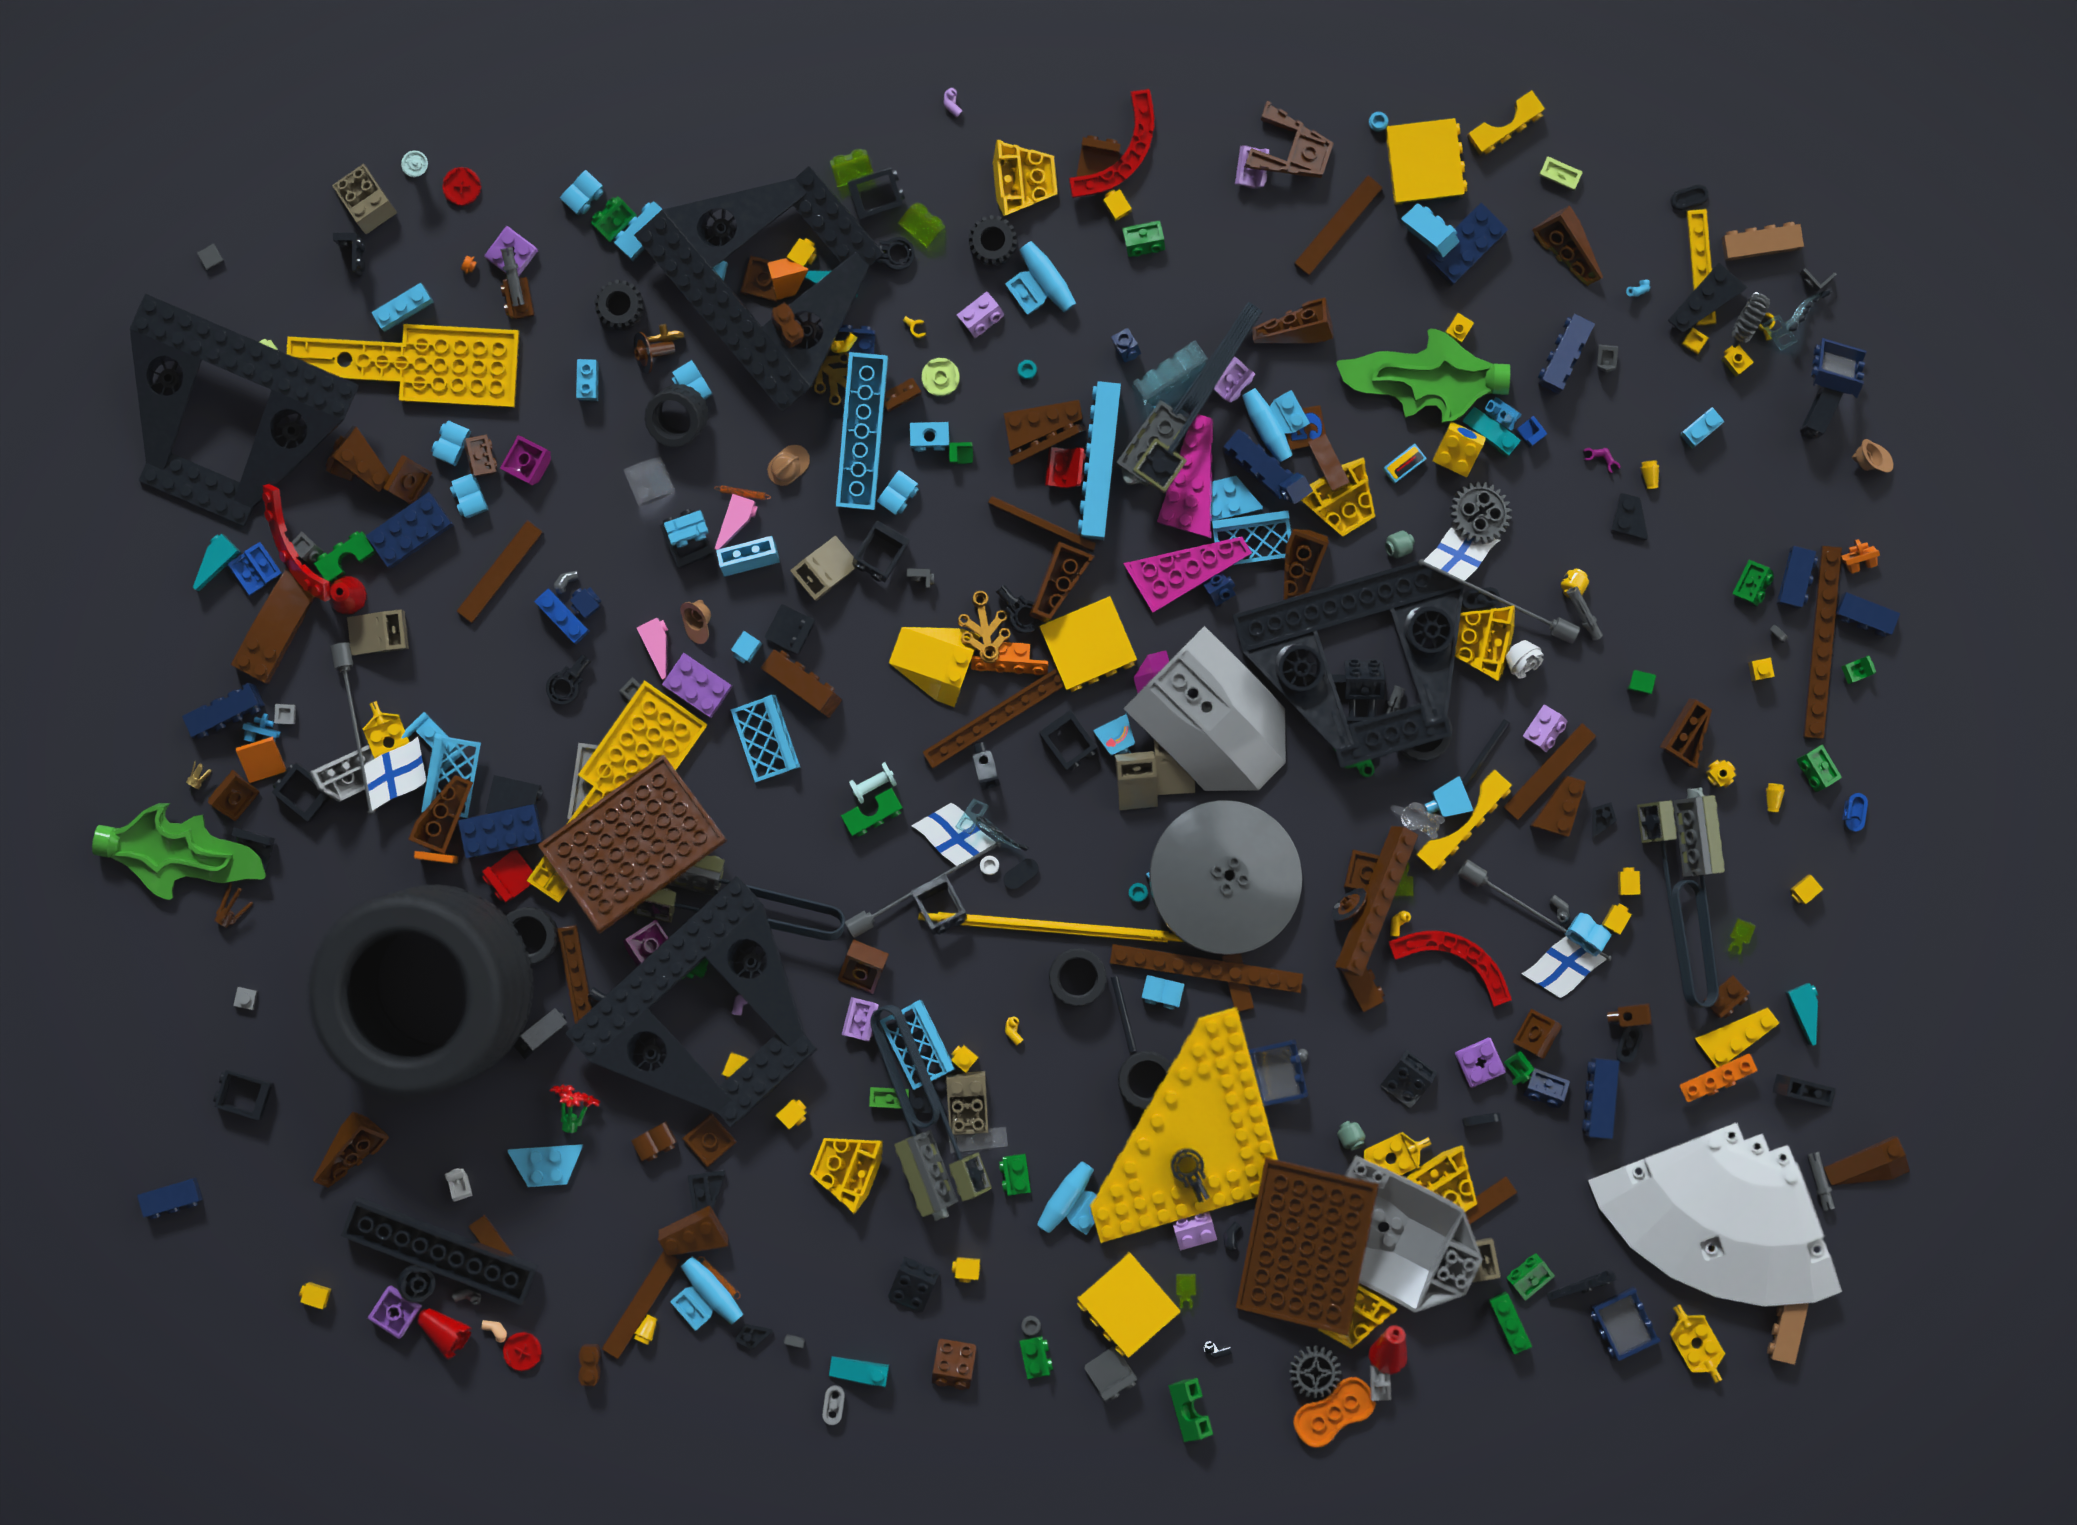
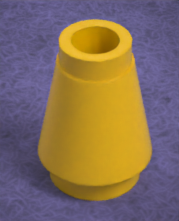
(1650, 473)
(1774, 796)
(646, 1330)

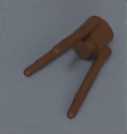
(225, 915)

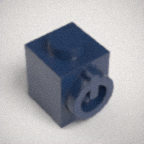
(1126, 345)
(585, 602)

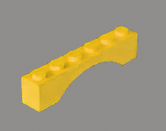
(1491, 790)

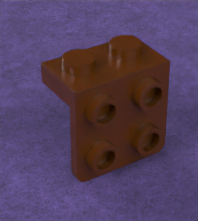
(1097, 155)
(954, 1364)

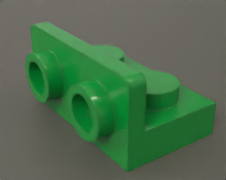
(613, 218)
(1144, 239)
(1754, 583)
(1819, 768)
(1016, 1174)
(1530, 1276)
(1035, 1357)

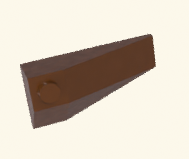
(439, 819)
(353, 1142)

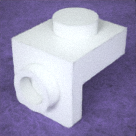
(458, 1184)

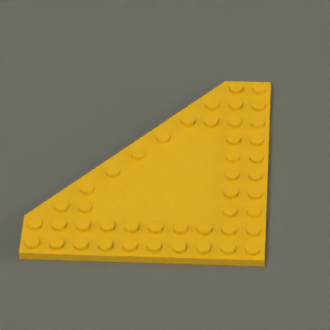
(1201, 1105)

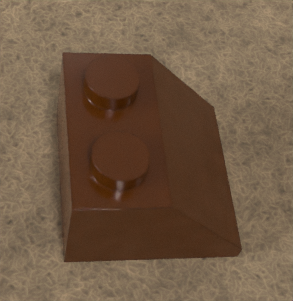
(863, 966)

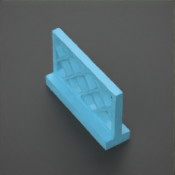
(1255, 521)
(778, 728)
(435, 767)
(932, 1036)

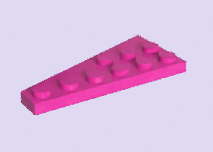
(1190, 494)
(1176, 573)

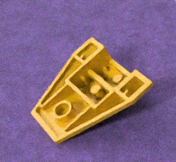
(934, 660)

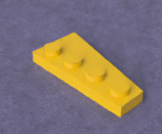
(1730, 1040)

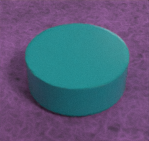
(1027, 369)
(1138, 892)

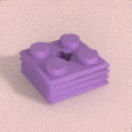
(523, 250)
(1486, 1051)
(382, 1313)

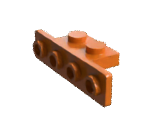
(1012, 658)
(1721, 1076)

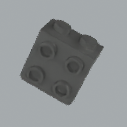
(1110, 1373)

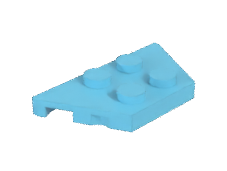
(1231, 499)
(546, 1164)

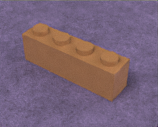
(1762, 242)
(1787, 1332)

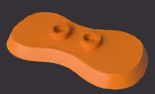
(1321, 1420)

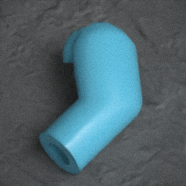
(1637, 291)

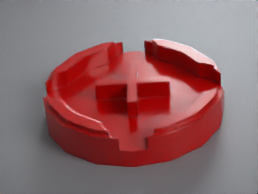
(461, 186)
(522, 1351)

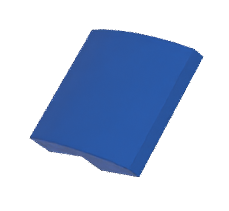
(254, 569)

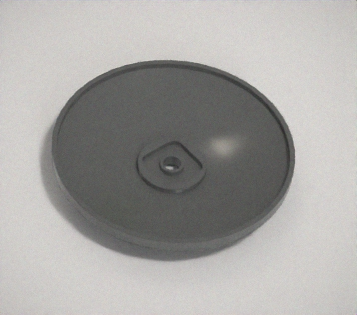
(1191, 884)

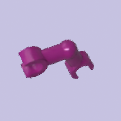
(1603, 453)

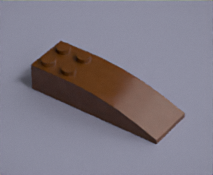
(273, 629)

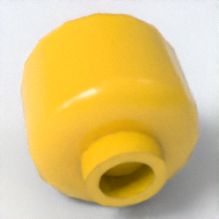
(1574, 578)

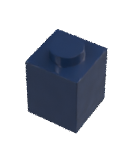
(1295, 488)

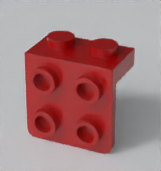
(1065, 467)
(508, 876)

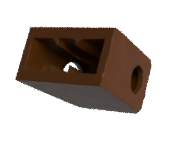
(1640, 1015)

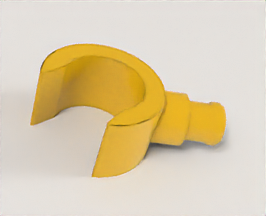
(1770, 316)
(911, 323)

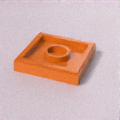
(261, 759)
(436, 857)

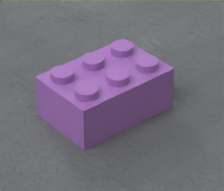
(697, 685)

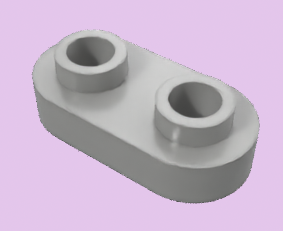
(833, 1404)

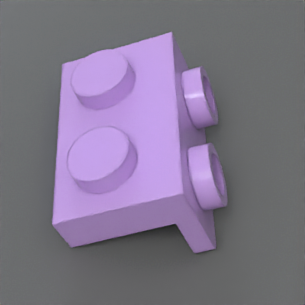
(1249, 177)
(981, 314)
(1233, 380)
(1545, 728)
(858, 1019)
(1194, 1230)

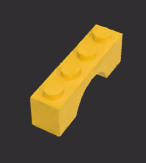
(1486, 136)

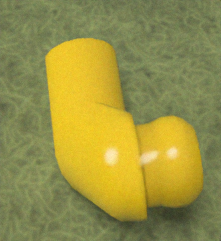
(844, 345)
(1397, 921)
(1011, 1030)

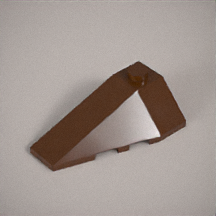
(1568, 241)
(1304, 325)
(1302, 561)
(1875, 1163)

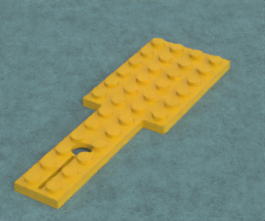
(430, 363)
(641, 734)

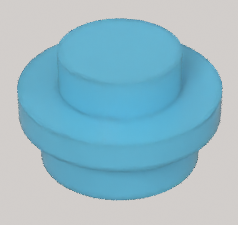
(1378, 121)

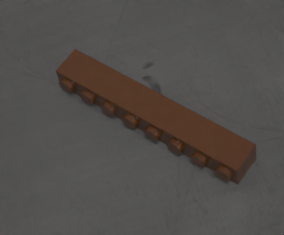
(1379, 898)

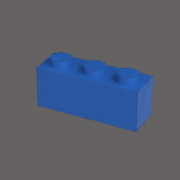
(562, 616)

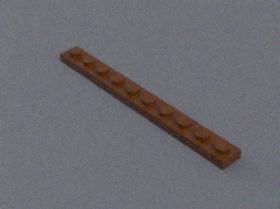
(1822, 642)
(994, 718)
(1206, 968)

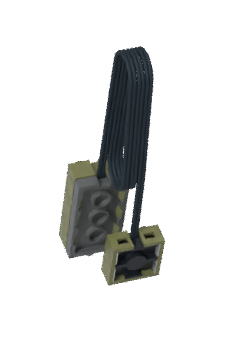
(1149, 454)
(1700, 855)
(706, 879)
(920, 1152)

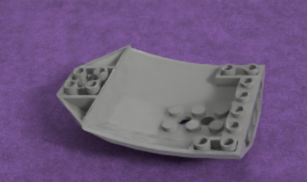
(1235, 742)
(1428, 1244)

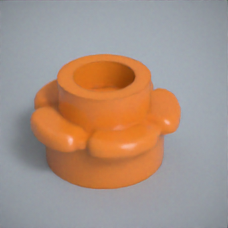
(468, 264)

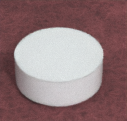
(989, 865)

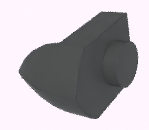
(1607, 358)

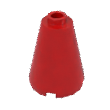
(353, 595)
(444, 1331)
(1389, 1351)

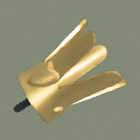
(193, 780)

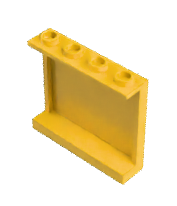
(1425, 160)
(1088, 644)
(1128, 1305)

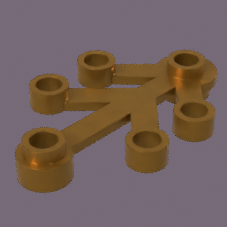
(835, 376)
(984, 630)

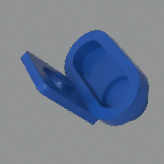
(1855, 812)

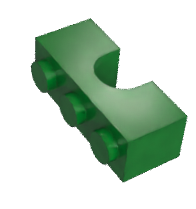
(330, 564)
(888, 806)
(1510, 1322)
(1191, 1423)

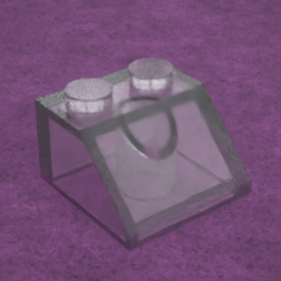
(649, 481)

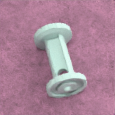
(414, 163)
(872, 783)

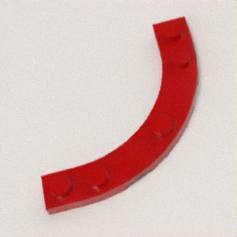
(1130, 160)
(305, 577)
(1461, 947)

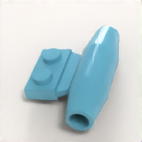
(1040, 281)
(1275, 420)
(1071, 1202)
(704, 1296)

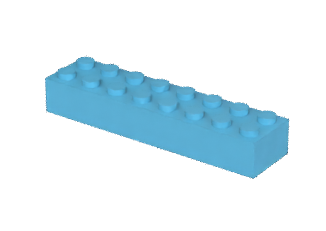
(862, 431)
(1100, 461)

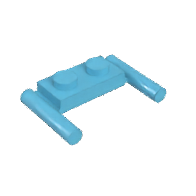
(427, 729)

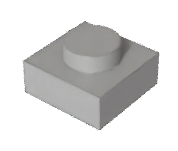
(285, 714)
(245, 998)

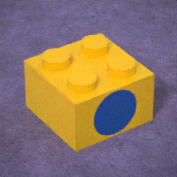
(1459, 449)

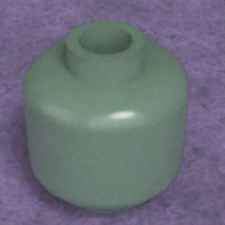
(1399, 544)
(1351, 1135)

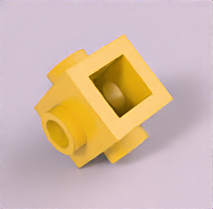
(1714, 773)

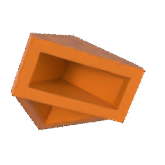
(786, 277)

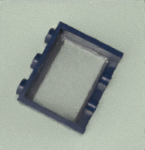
(1838, 367)
(1278, 1072)
(1624, 1324)

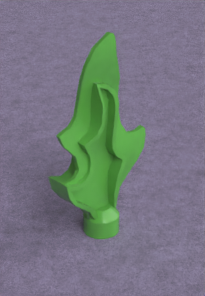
(1437, 376)
(168, 851)

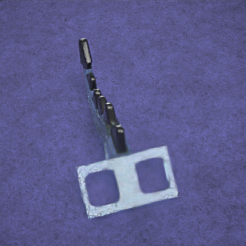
(1792, 324)
(984, 823)

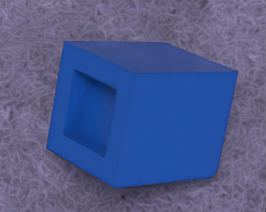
(1532, 431)

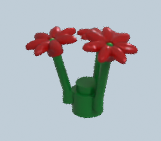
(570, 1121)

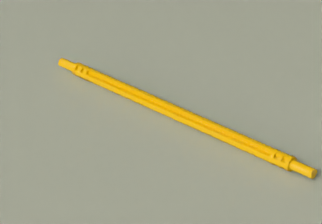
(1060, 927)

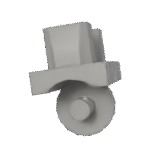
(1379, 1385)

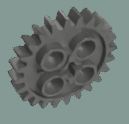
(1470, 499)

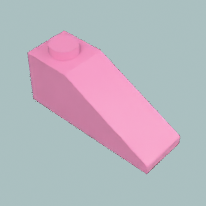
(737, 516)
(655, 639)

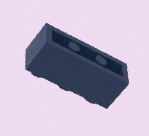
(1797, 577)
(1867, 615)
(170, 1198)

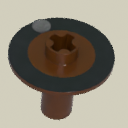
(645, 352)
(1349, 905)

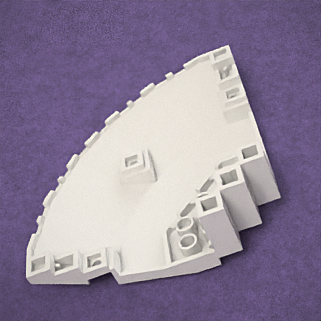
(1726, 1198)

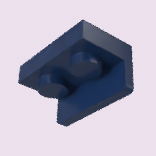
(866, 338)
(1546, 1088)

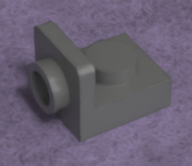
(306, 548)
(919, 574)

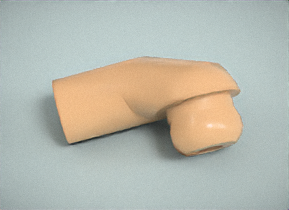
(496, 1328)

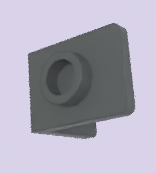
(1812, 282)

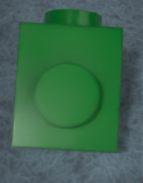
(1858, 669)
(1519, 1067)

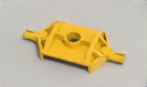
(383, 726)
(1405, 1149)
(1700, 1359)

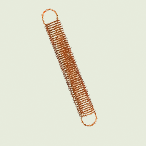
(749, 492)
(719, 1278)

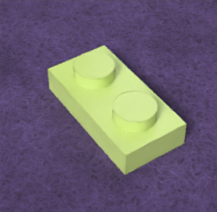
(1560, 173)

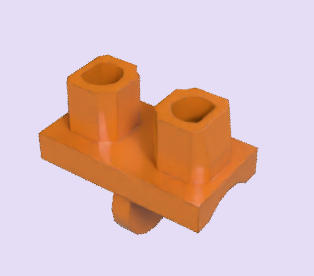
(1859, 553)

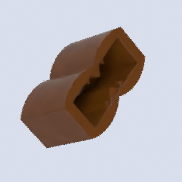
(784, 321)
(654, 1141)
(589, 1359)

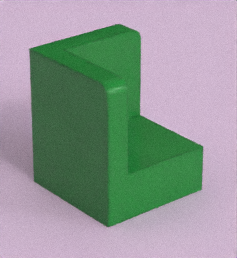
(961, 453)
(1642, 682)

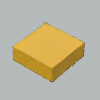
(1695, 340)

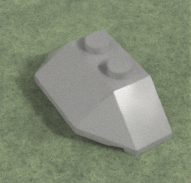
(343, 776)

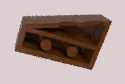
(360, 460)
(1687, 733)
(1560, 810)
(693, 1233)

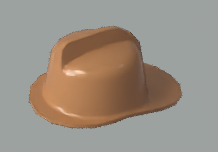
(1873, 456)
(788, 465)
(696, 620)

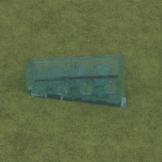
(1170, 373)

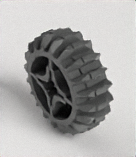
(1750, 317)
(1324, 1372)

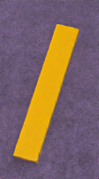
(1699, 253)

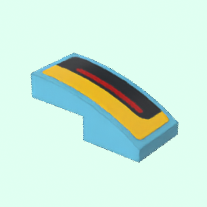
(1404, 463)

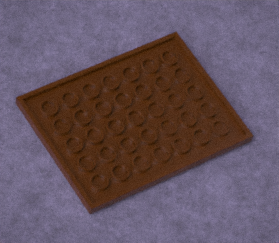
(632, 843)
(1307, 1246)

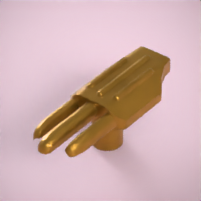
(665, 335)

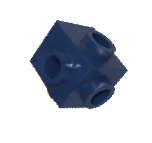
(1219, 588)

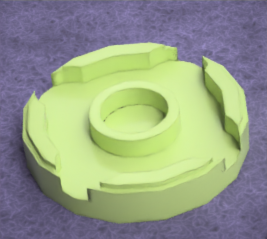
(940, 377)

